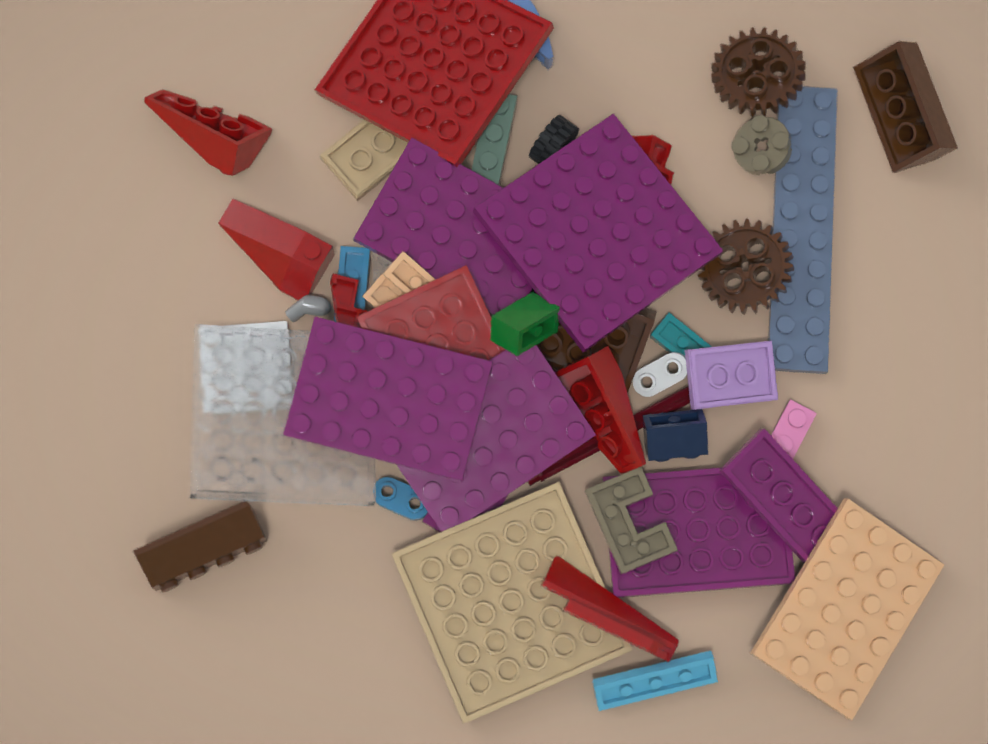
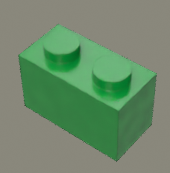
(524, 324)

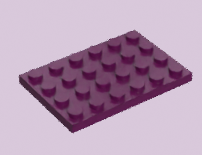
(431, 218)
(388, 398)
(520, 432)
(716, 536)

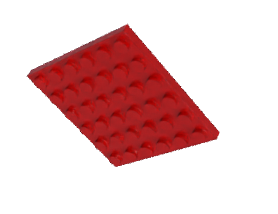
(435, 68)

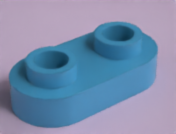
(400, 499)

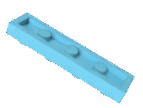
(654, 680)

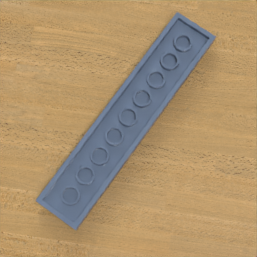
(805, 220)

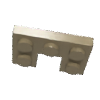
(609, 506)

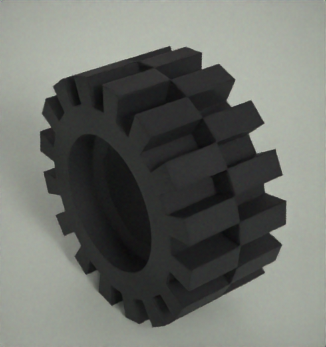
(554, 137)

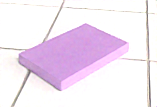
(731, 375)

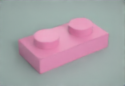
(793, 427)

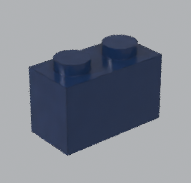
(675, 435)

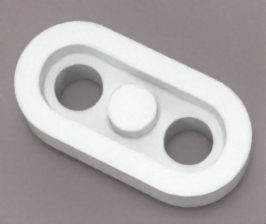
(660, 374)

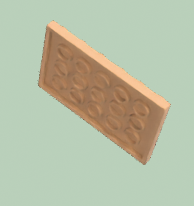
(847, 609)

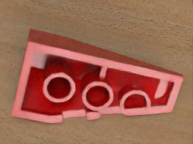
(218, 138)
(282, 251)
(603, 400)

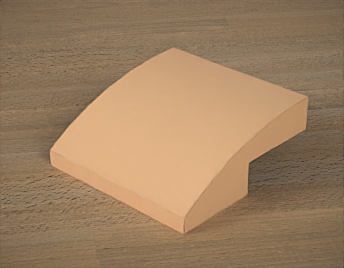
(398, 279)

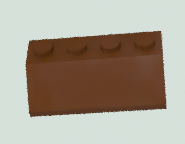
(905, 106)
(201, 546)

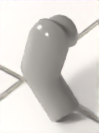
(308, 305)

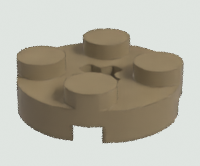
(758, 130)

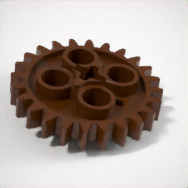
(758, 72)
(750, 291)

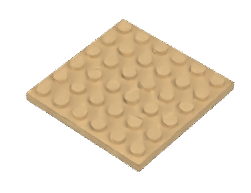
(485, 605)

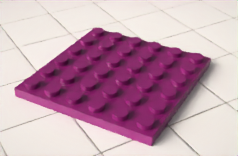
(598, 231)

